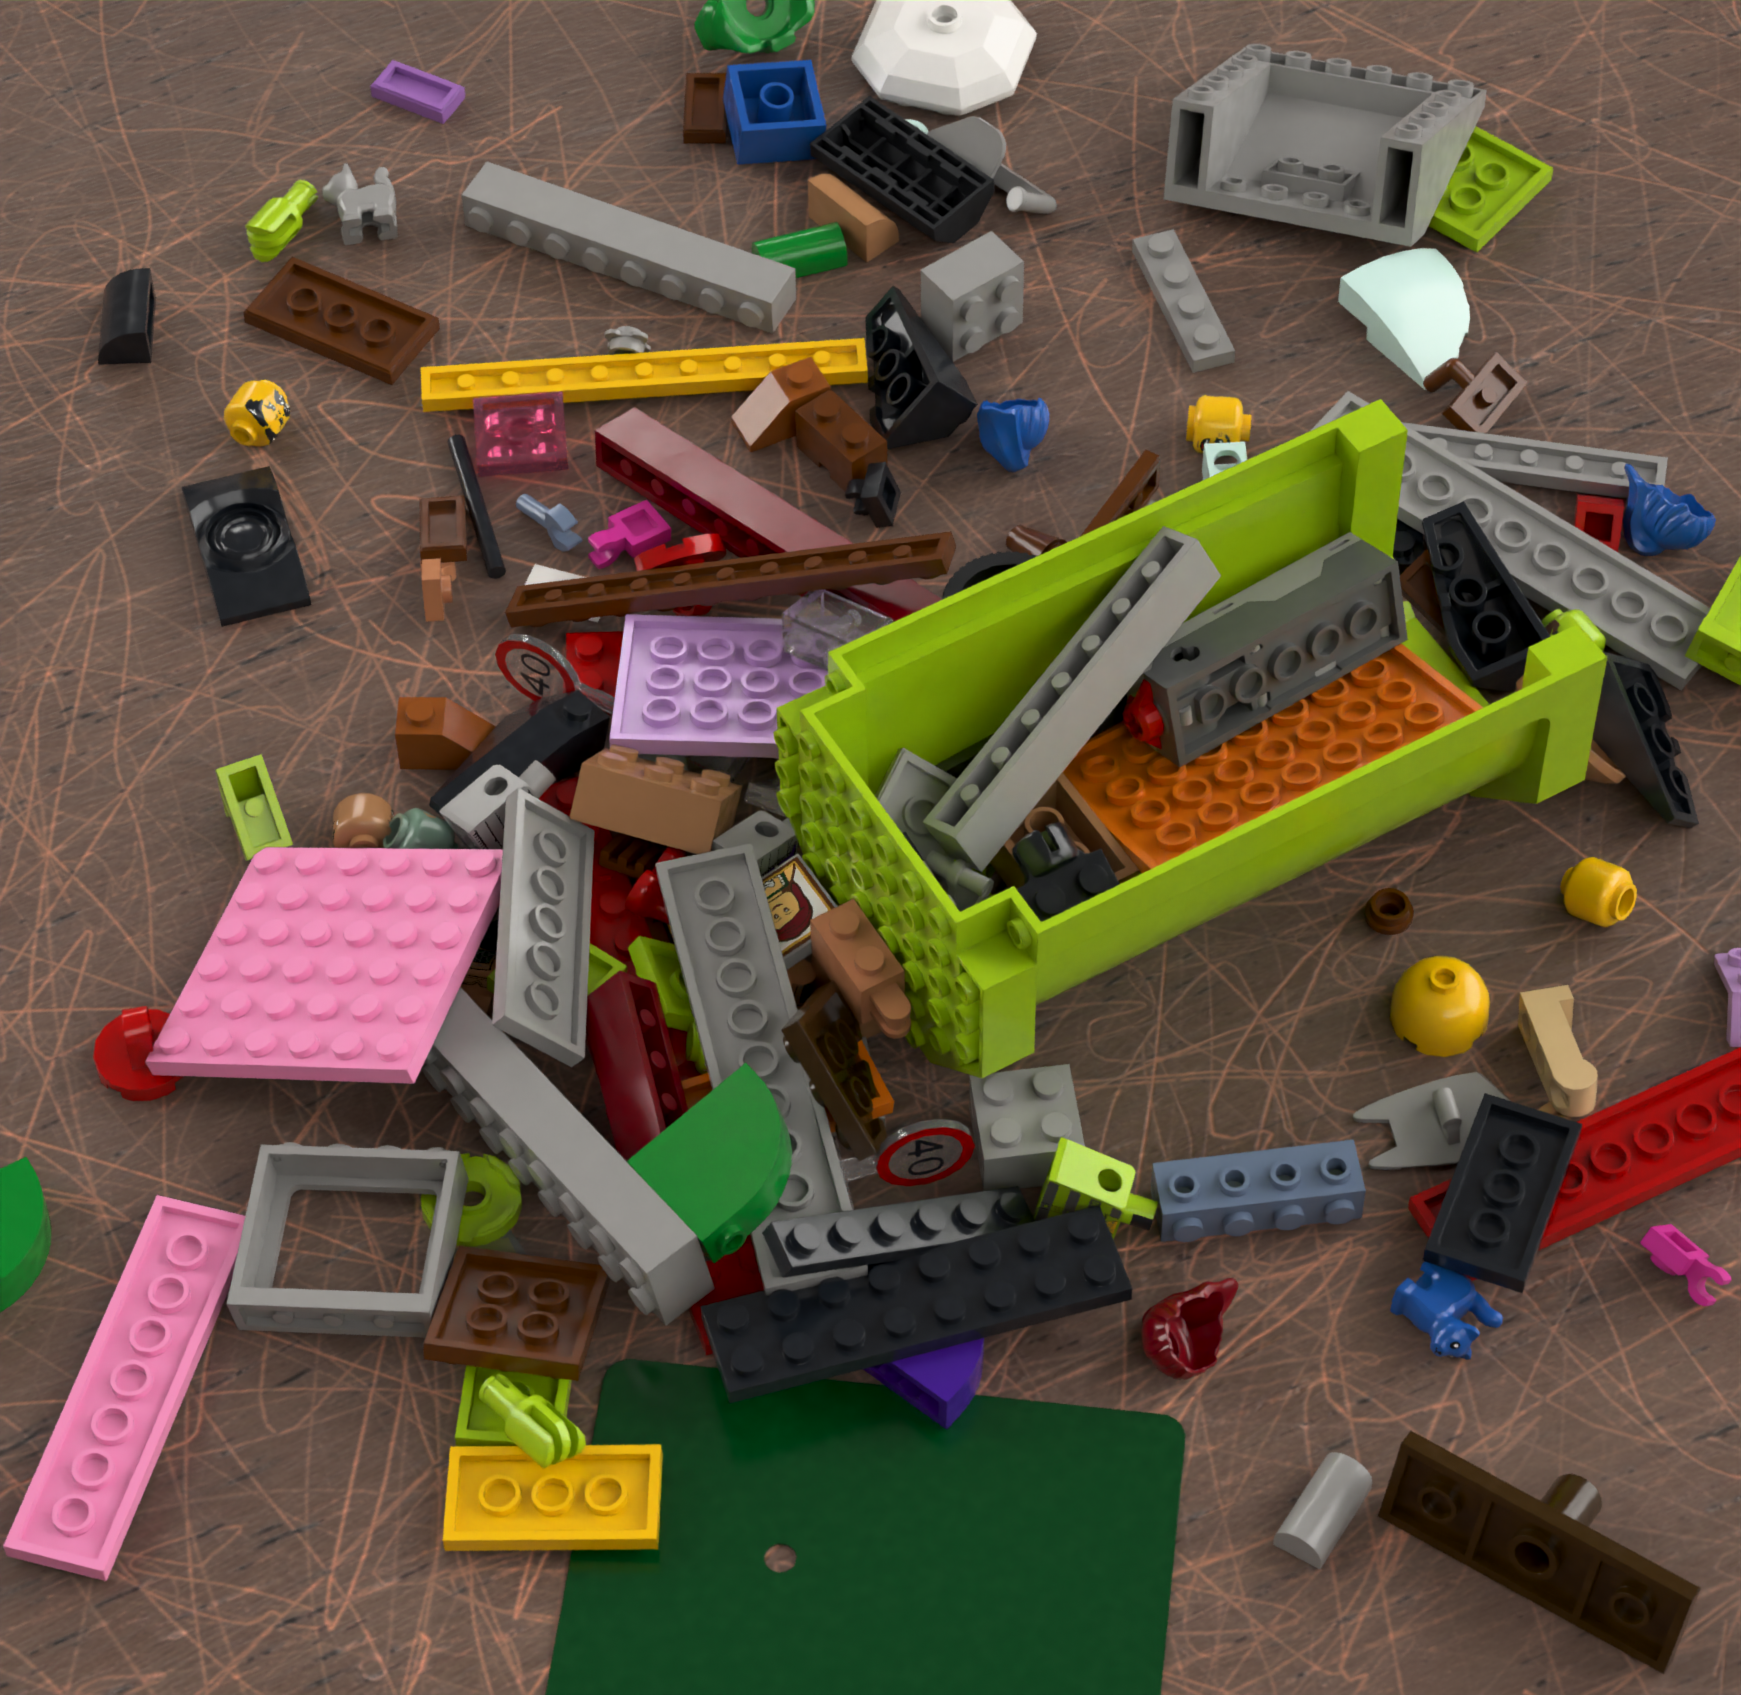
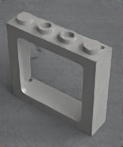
(339, 1167)

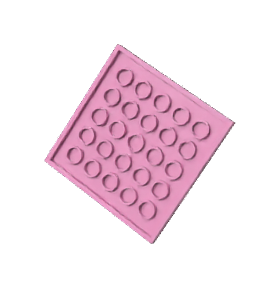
(332, 965)

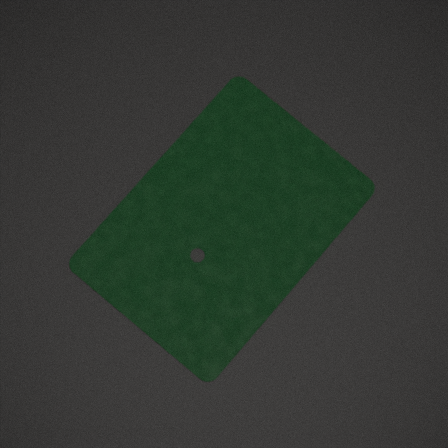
(927, 1557)

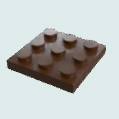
(517, 1313)

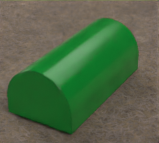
(806, 250)

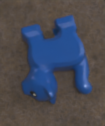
(1437, 1306)

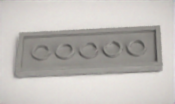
(544, 928)

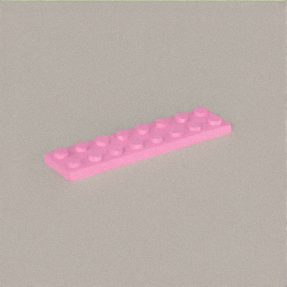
(128, 1390)

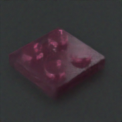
(520, 434)

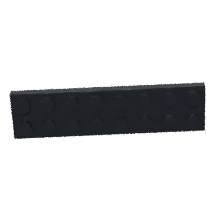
(917, 1304)

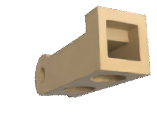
(1548, 1034)

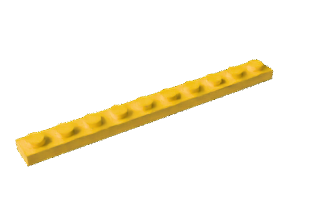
(639, 373)

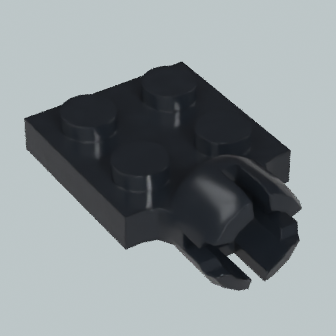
(1058, 872)

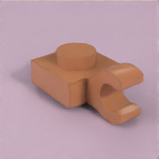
(437, 587)

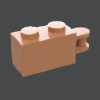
(862, 968)

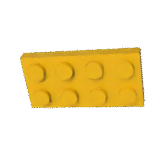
(586, 1502)

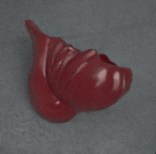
(1187, 1329)

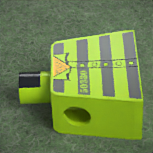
(1088, 1178)

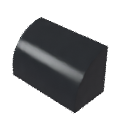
(128, 318)

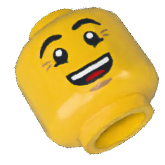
(1217, 421)

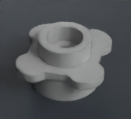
(626, 340)

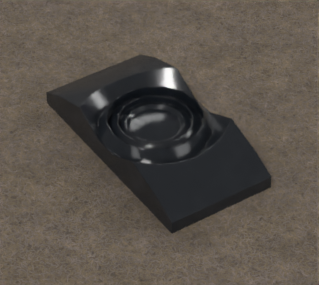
(246, 546)

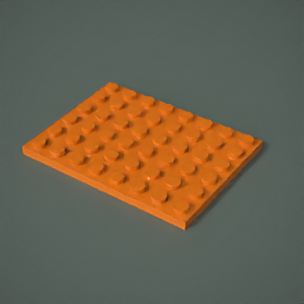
(1170, 809)

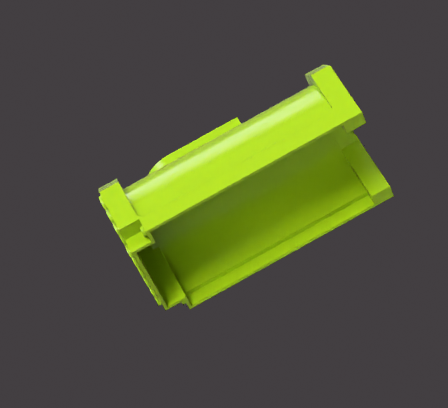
(971, 659)

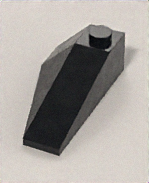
(914, 380)
(1479, 601)
(553, 730)
(1636, 739)

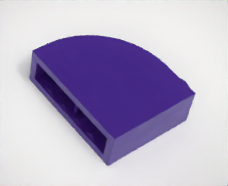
(936, 1381)

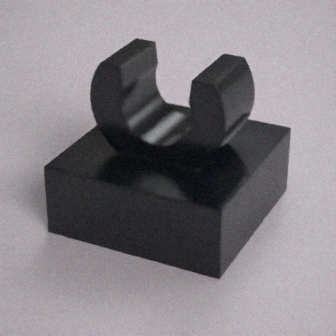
(875, 495)

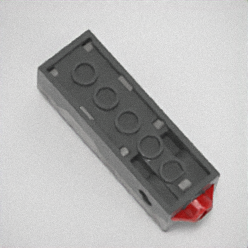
(1268, 649)

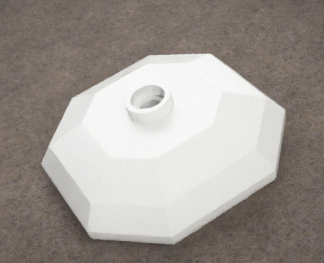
(944, 52)

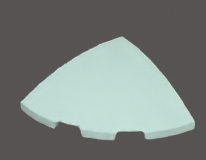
(1410, 308)

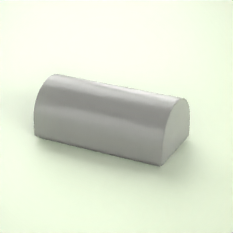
(1324, 1509)

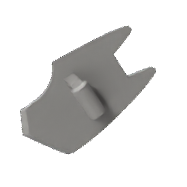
(1428, 1120)

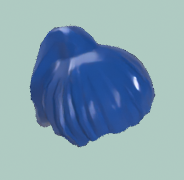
(1012, 430)
(1661, 519)

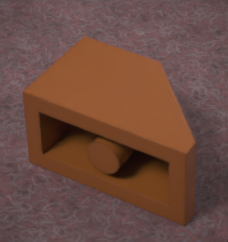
(770, 409)
(436, 733)

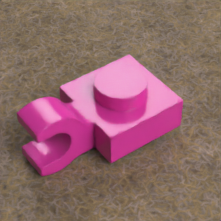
(629, 530)
(1680, 1256)

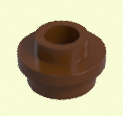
(1389, 901)

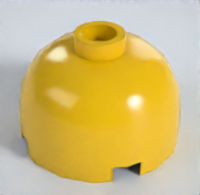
(1440, 1006)

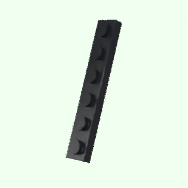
(890, 1231)

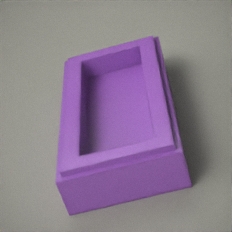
(418, 91)

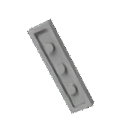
(1183, 301)

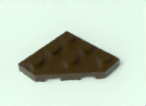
(825, 1043)

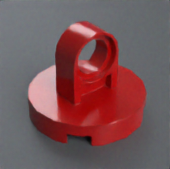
(692, 551)
(122, 1054)

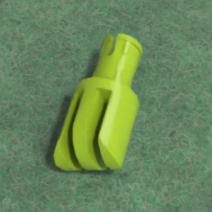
(279, 221)
(532, 1422)

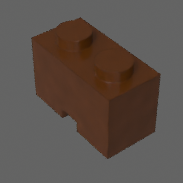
(838, 438)

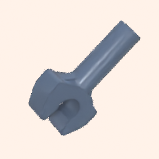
(556, 521)

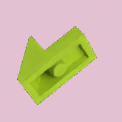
(252, 806)

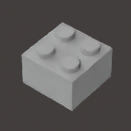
(973, 295)
(1020, 1123)

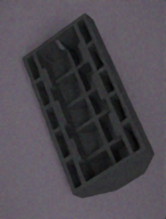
(905, 171)

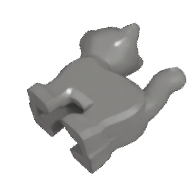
(363, 206)

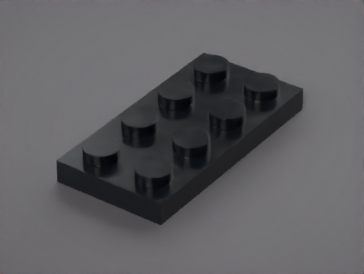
(1502, 1193)

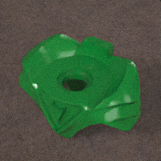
(732, 27)

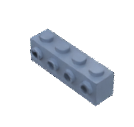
(1257, 1191)

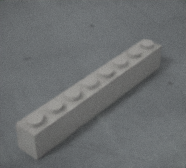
(630, 247)
(1072, 698)

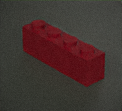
(634, 1061)

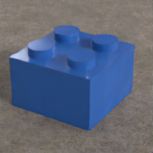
(773, 111)

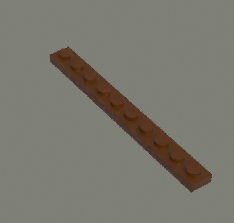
(732, 580)

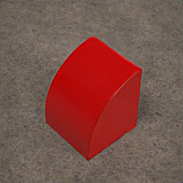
(1600, 518)

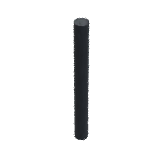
(476, 506)

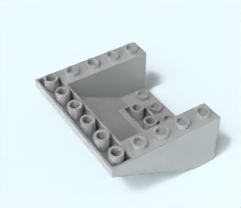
(1320, 143)

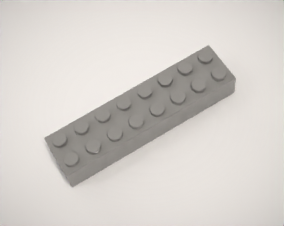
(567, 1162)

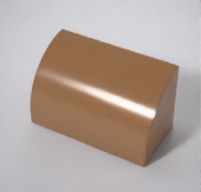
(863, 226)

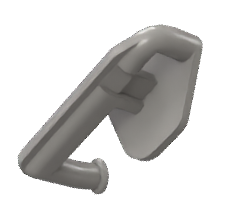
(985, 149)

